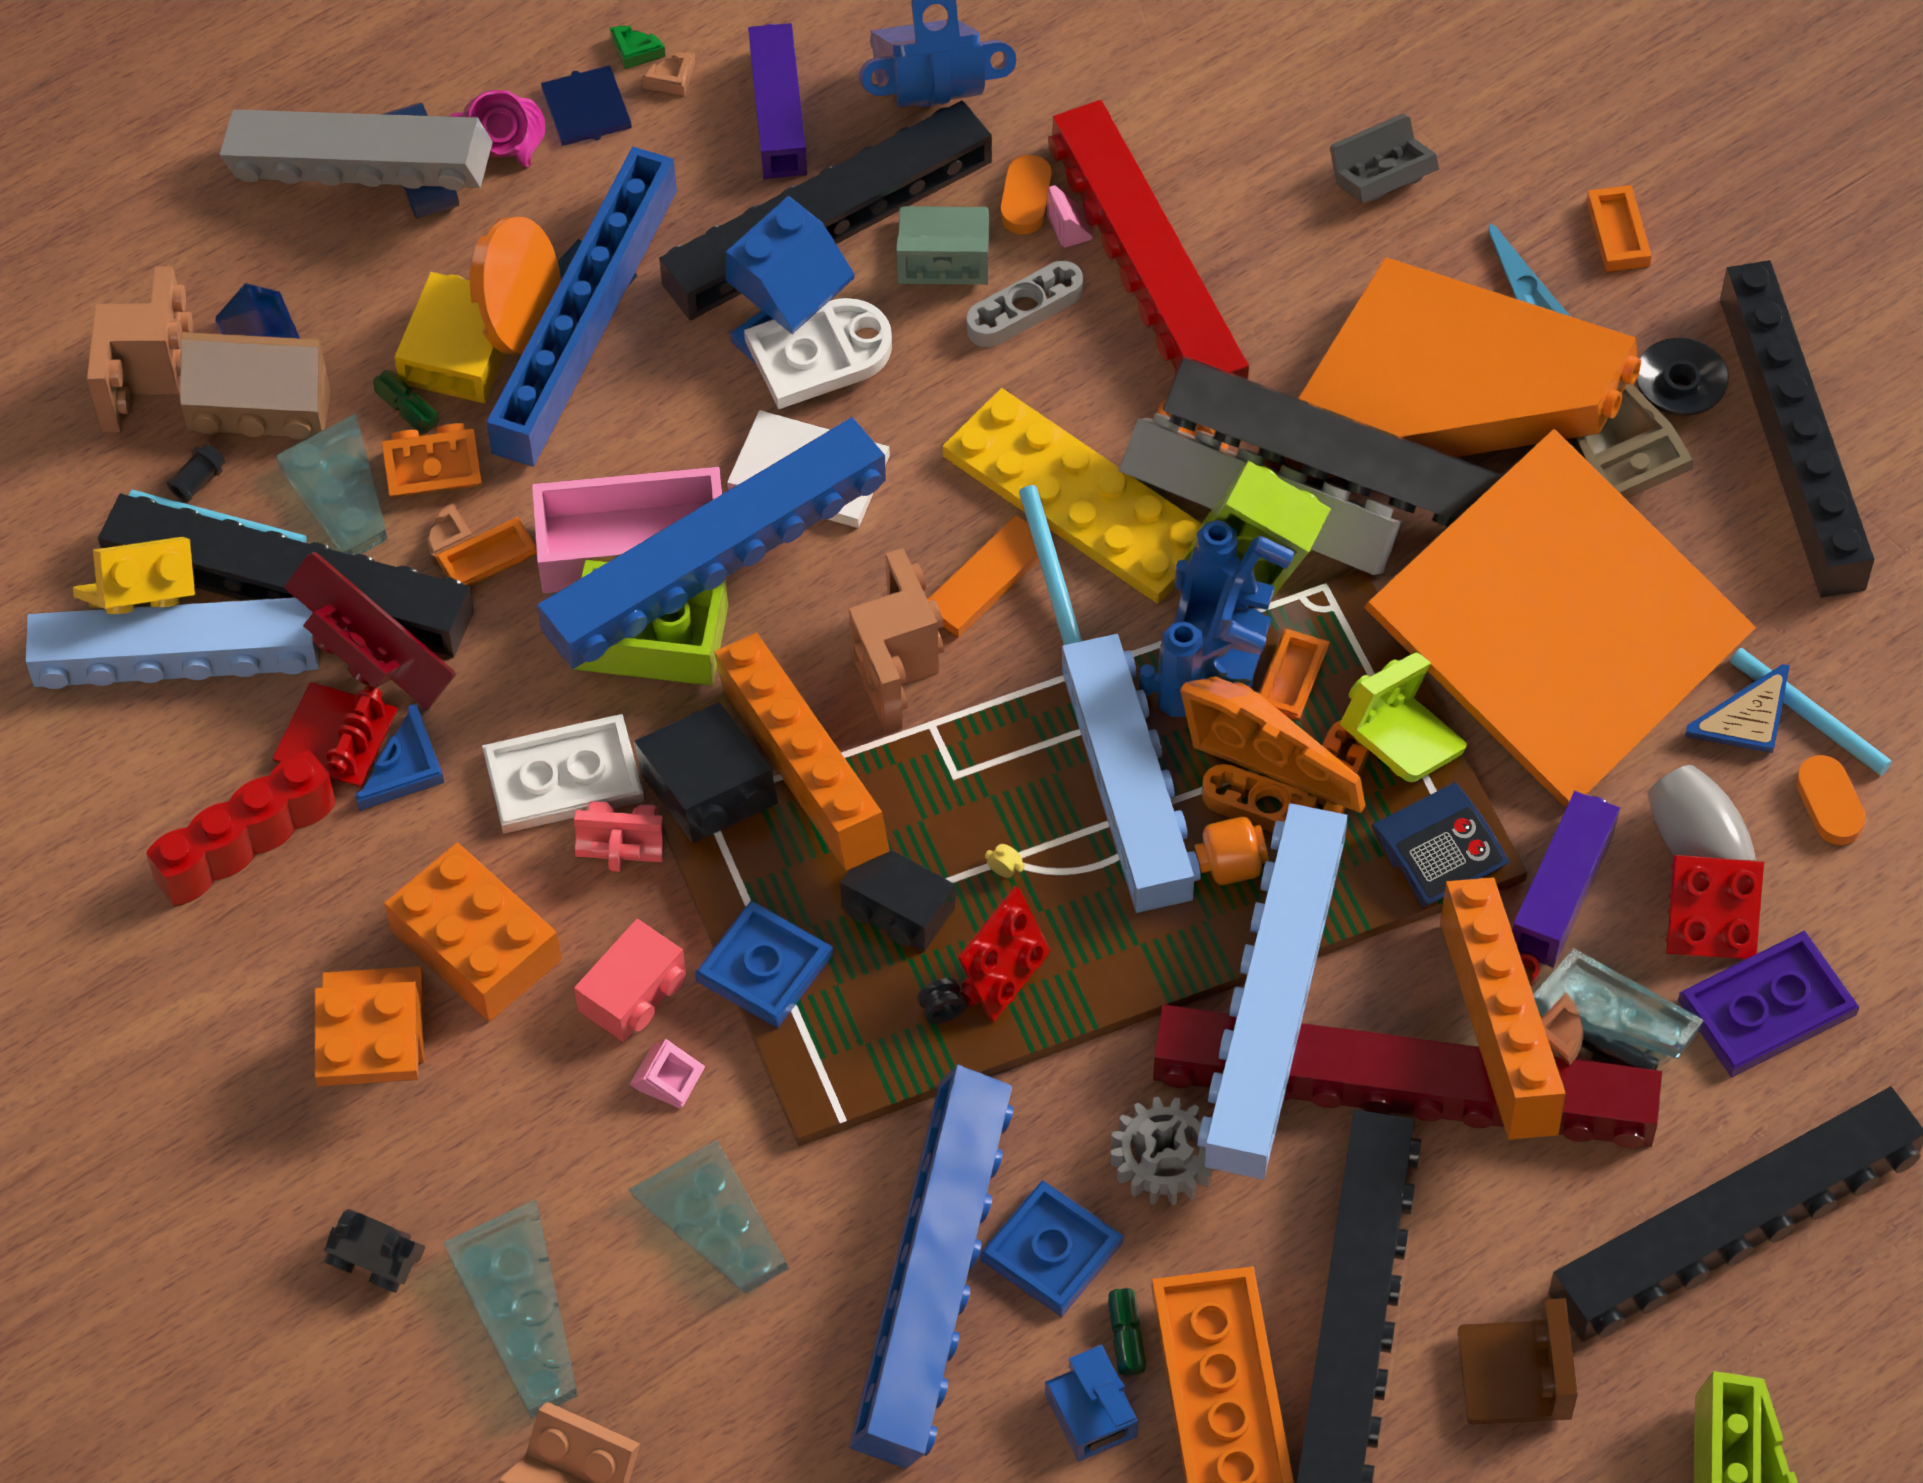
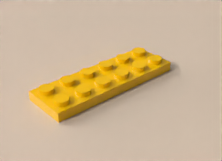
(1081, 492)

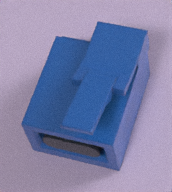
(1091, 1405)

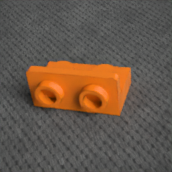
(431, 461)

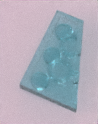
(337, 485)
(1619, 1006)
(714, 1216)

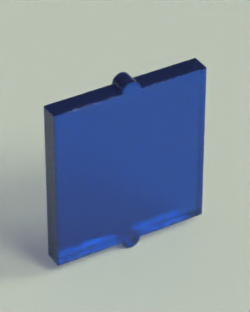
(586, 105)

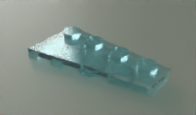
(516, 1299)

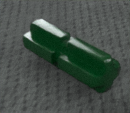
(412, 406)
(1126, 1331)

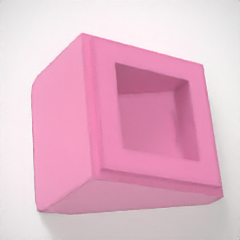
(1066, 218)
(667, 1074)

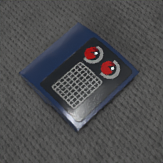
(1439, 842)

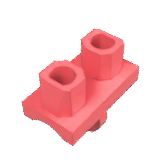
(619, 835)

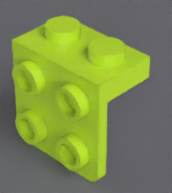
(1396, 725)

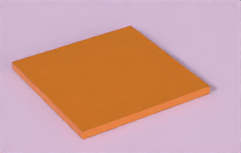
(1560, 618)

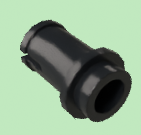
(196, 472)

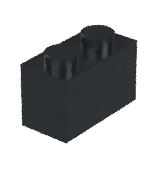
(899, 898)

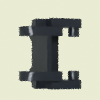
(374, 1247)

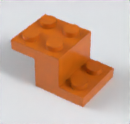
(369, 1026)

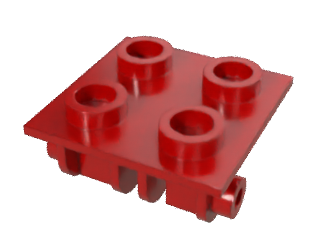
(339, 730)
(1714, 907)
(1002, 955)

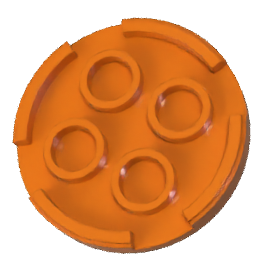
(513, 281)

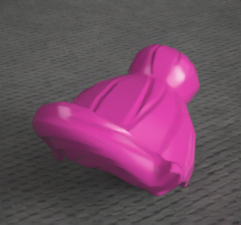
(511, 122)

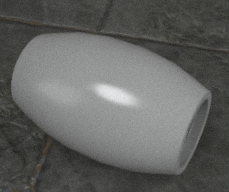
(1698, 817)

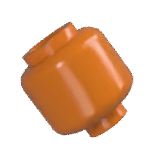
(1232, 850)

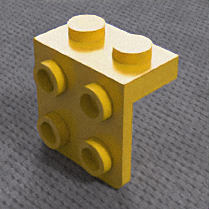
(140, 574)

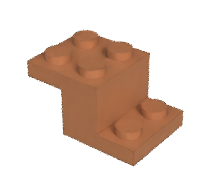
(137, 349)
(895, 639)
(573, 1451)

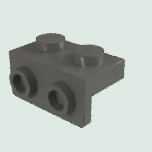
(1381, 159)

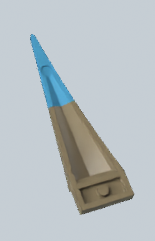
(1639, 443)

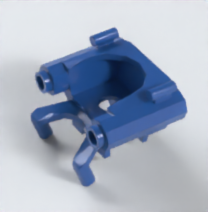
(1213, 624)

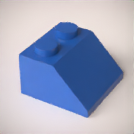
(788, 265)

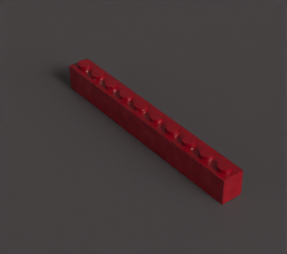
(1414, 1077)

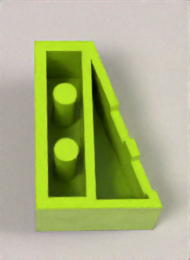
(1737, 1433)

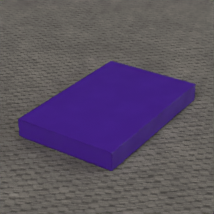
(1768, 1003)

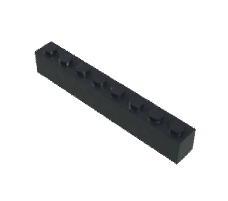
(842, 197)
(1796, 429)
(1324, 442)
(259, 564)
(1738, 1214)
(1357, 1300)

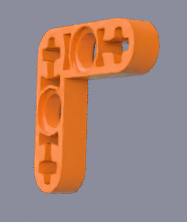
(1261, 786)

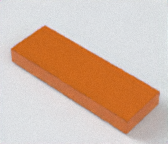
(986, 576)

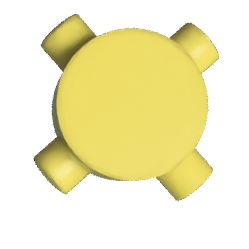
(1004, 860)

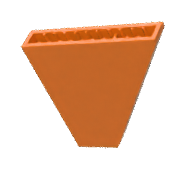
(1468, 366)

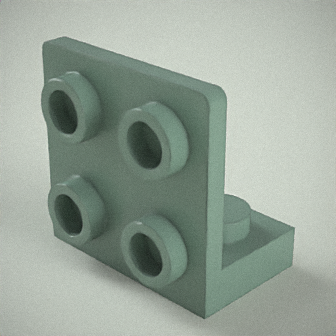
(943, 245)

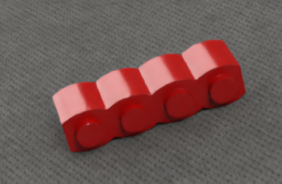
(231, 832)

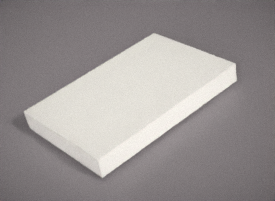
(776, 437)
(561, 771)

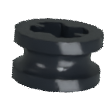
(942, 1001)

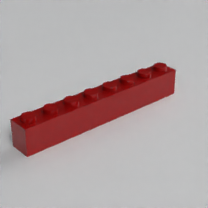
(1142, 240)

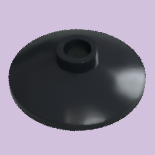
(1684, 363)

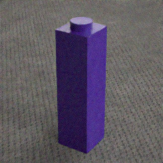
(777, 101)
(1564, 877)

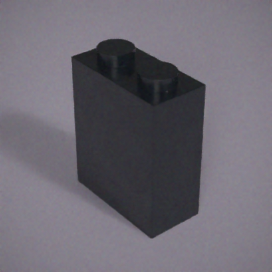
(706, 772)

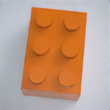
(473, 931)

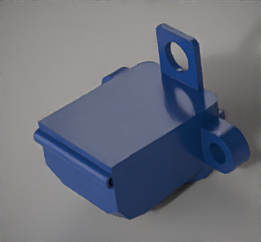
(932, 59)

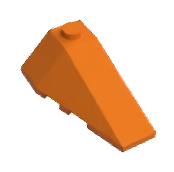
(1254, 734)

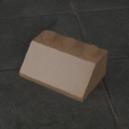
(253, 385)

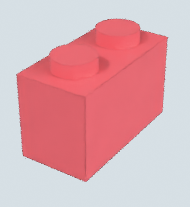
(631, 981)

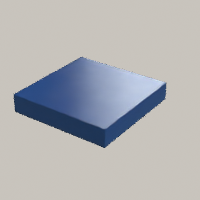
(764, 964)
(1051, 1248)

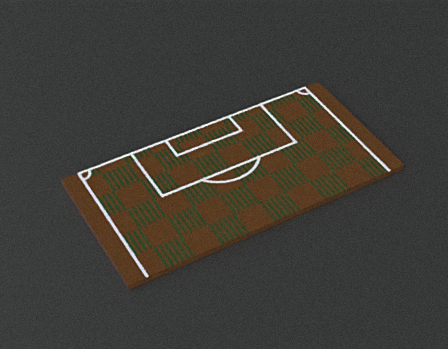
(1024, 780)

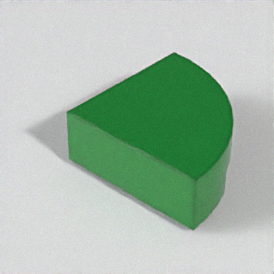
(635, 46)

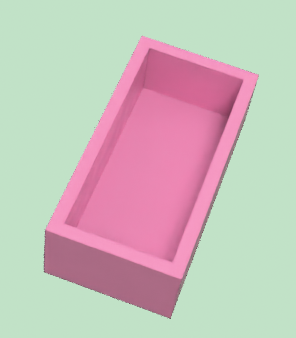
(610, 516)

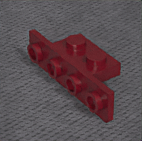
(364, 634)

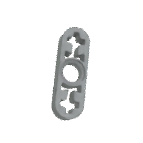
(1016, 321)

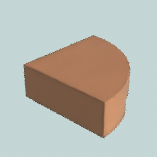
(670, 75)
(447, 531)
(1564, 1029)

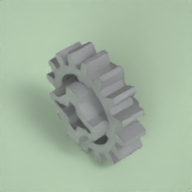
(1159, 1131)

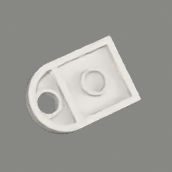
(821, 352)

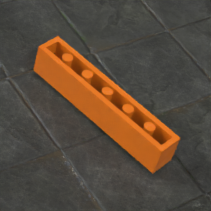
(802, 752)
(1502, 1009)

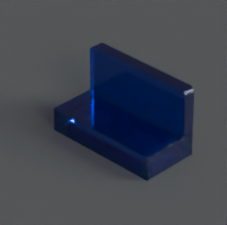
(256, 313)

